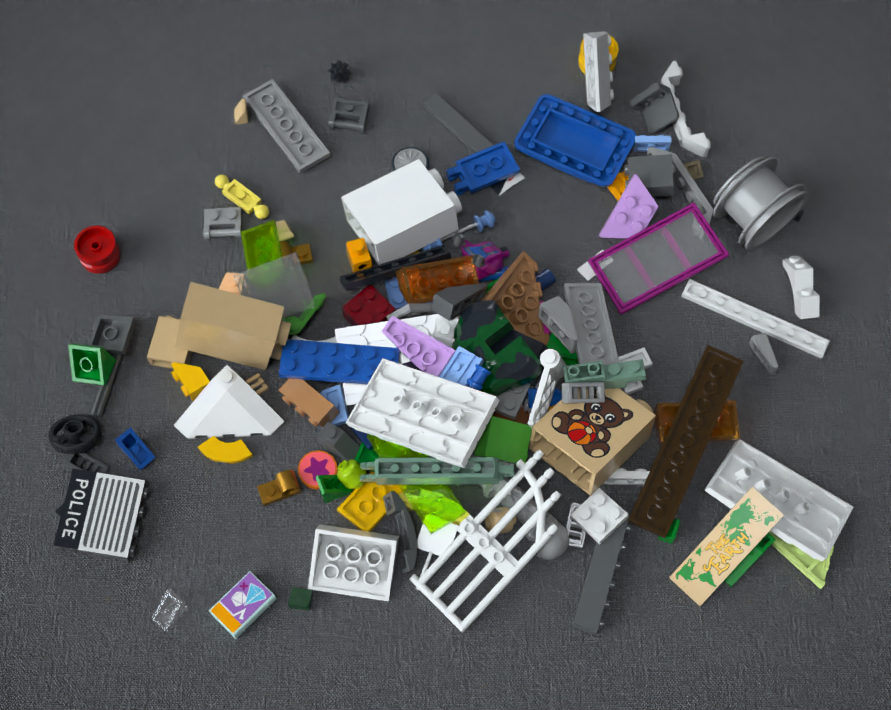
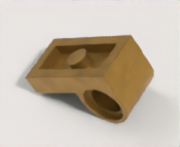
(303, 252)
(279, 489)

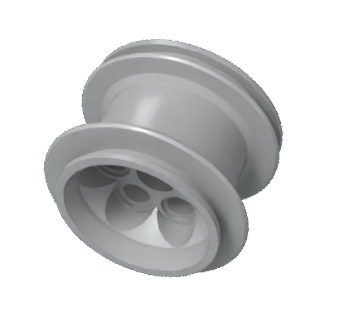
(759, 201)

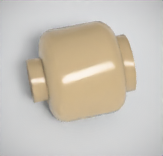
(495, 516)

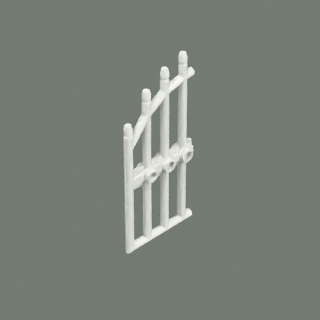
(486, 545)

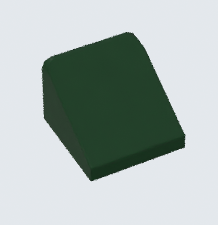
(300, 598)

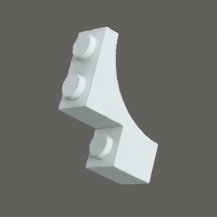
(801, 278)

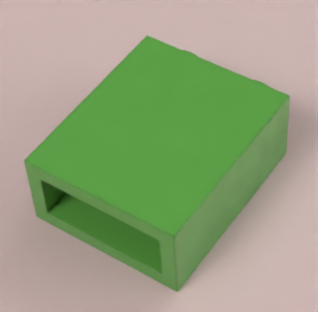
(504, 441)

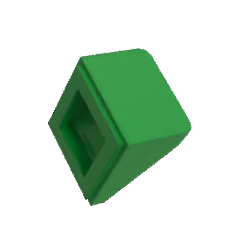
(671, 535)

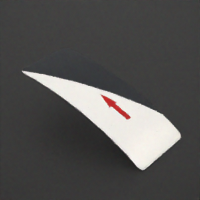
(502, 186)

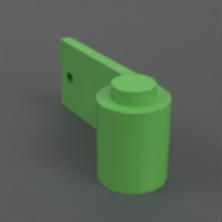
(298, 323)

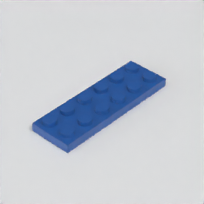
(333, 361)

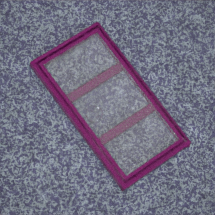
(657, 258)

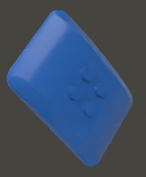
(575, 140)

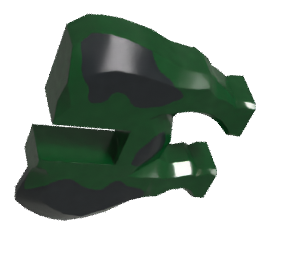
(479, 329)

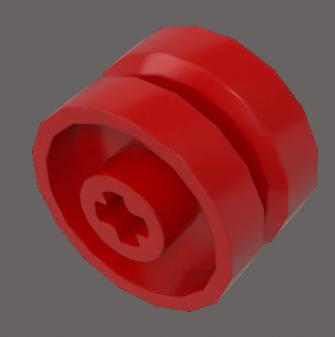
(97, 249)

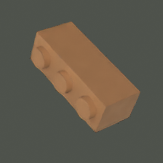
(308, 402)

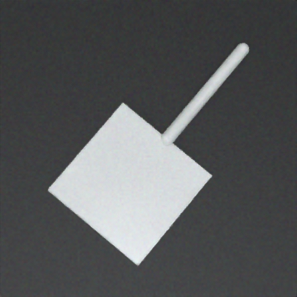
(435, 543)

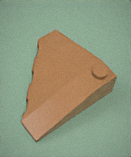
(519, 296)

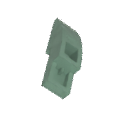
(612, 375)

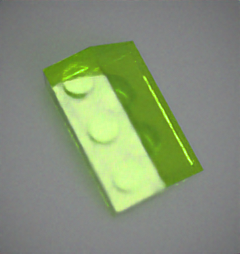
(261, 244)

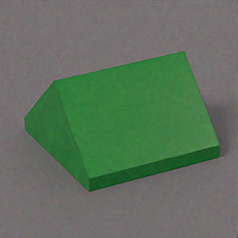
(90, 364)

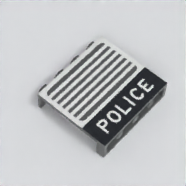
(101, 514)

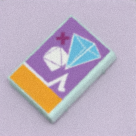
(242, 605)

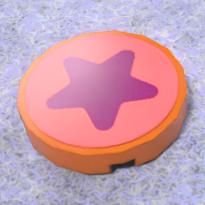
(316, 464)

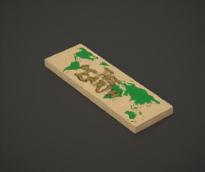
(726, 546)

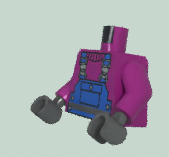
(486, 256)

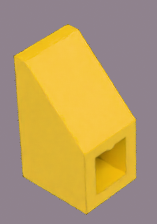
(191, 377)

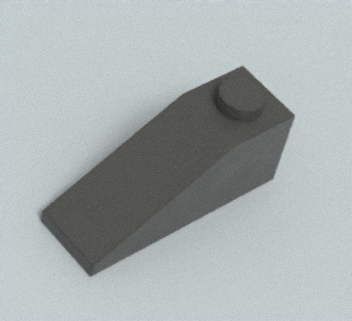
(454, 300)

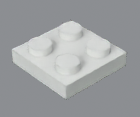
(599, 516)

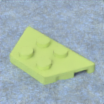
(811, 568)

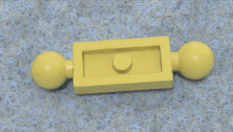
(241, 196)

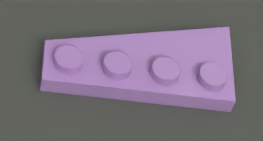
(421, 349)

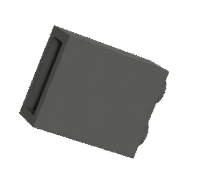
(654, 172)

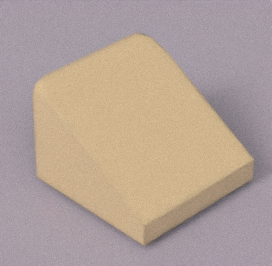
(241, 112)

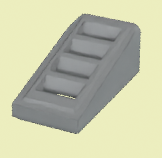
(763, 350)
(570, 392)
(572, 542)

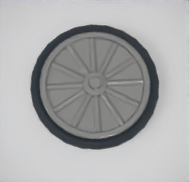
(408, 155)

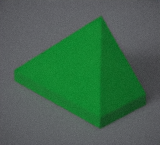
(331, 488)

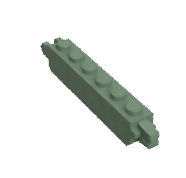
(433, 471)

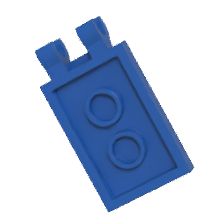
(483, 169)

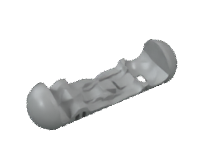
(556, 544)

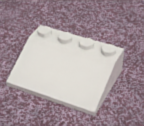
(597, 70)
(353, 562)

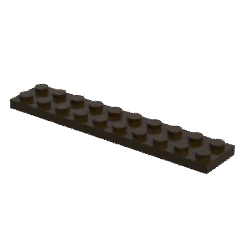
(685, 441)

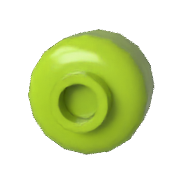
(349, 474)

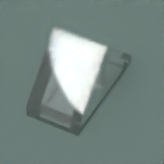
(169, 610)

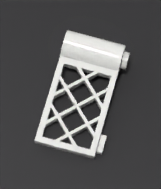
(552, 371)

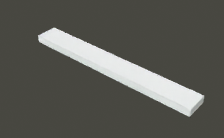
(755, 318)

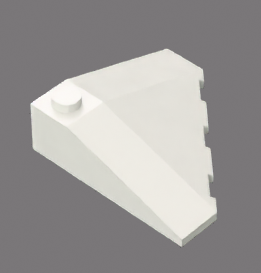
(228, 408)

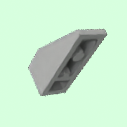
(559, 320)

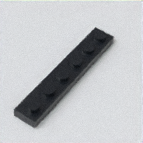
(388, 270)

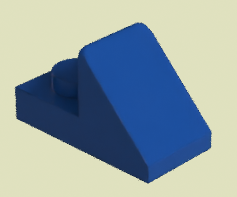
(134, 448)

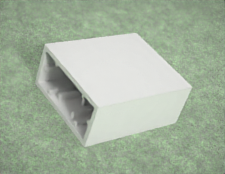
(402, 212)

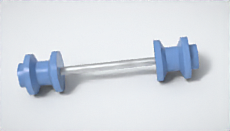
(479, 222)

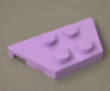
(631, 212)

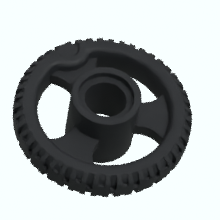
(74, 434)

